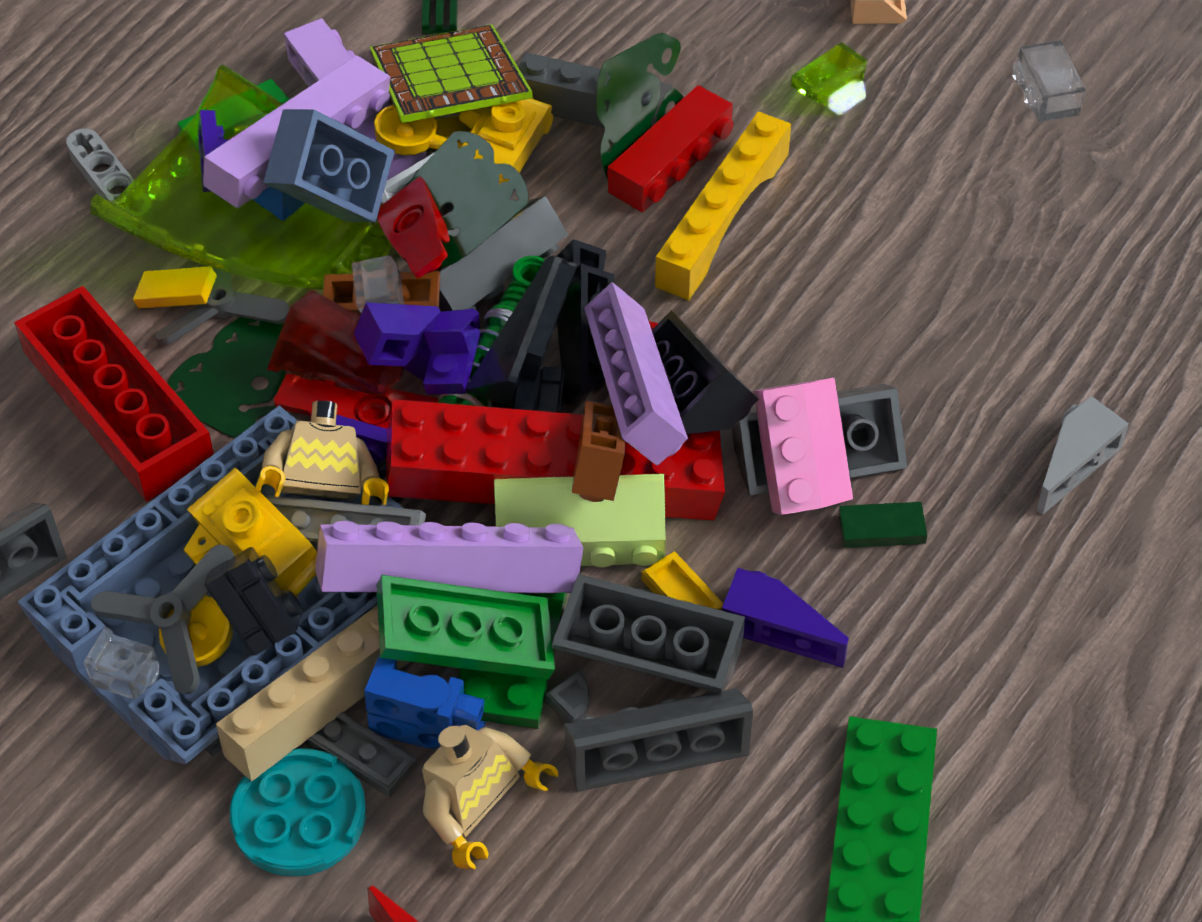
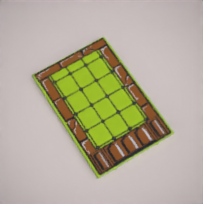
(450, 73)

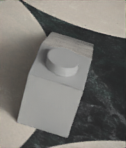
(1086, 441)

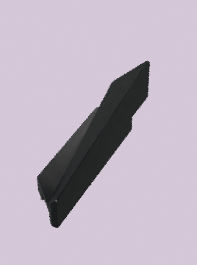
(525, 335)
(575, 338)

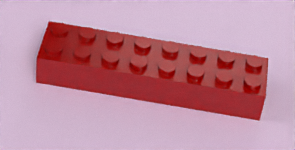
(461, 449)

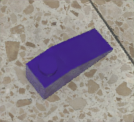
(783, 619)

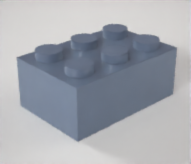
(328, 165)

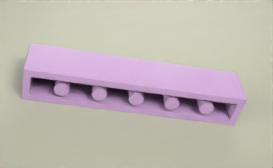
(318, 51)
(346, 95)
(635, 375)
(466, 555)

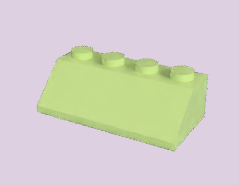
(610, 531)

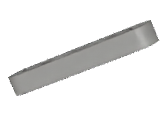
(100, 154)

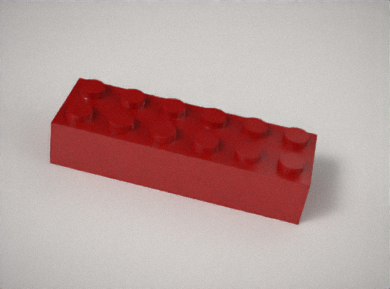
(114, 392)

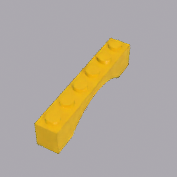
(692, 245)

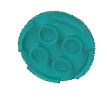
(299, 814)

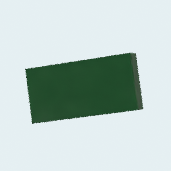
(882, 524)

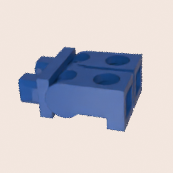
(417, 707)

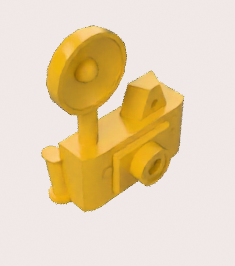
(509, 128)
(240, 519)

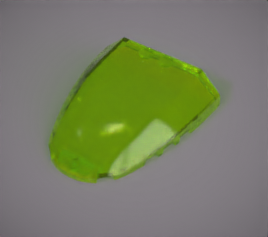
(249, 242)

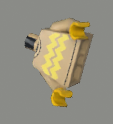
(322, 460)
(467, 781)

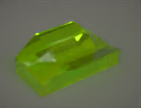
(834, 79)

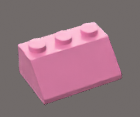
(803, 446)

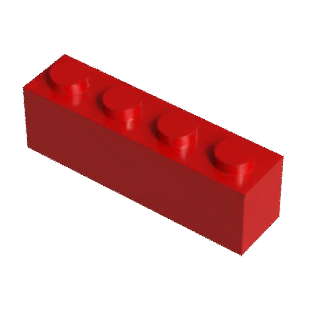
(670, 148)

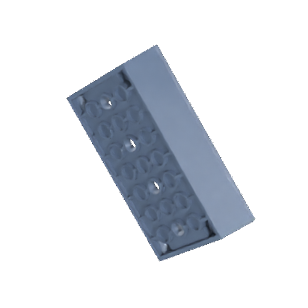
(149, 560)

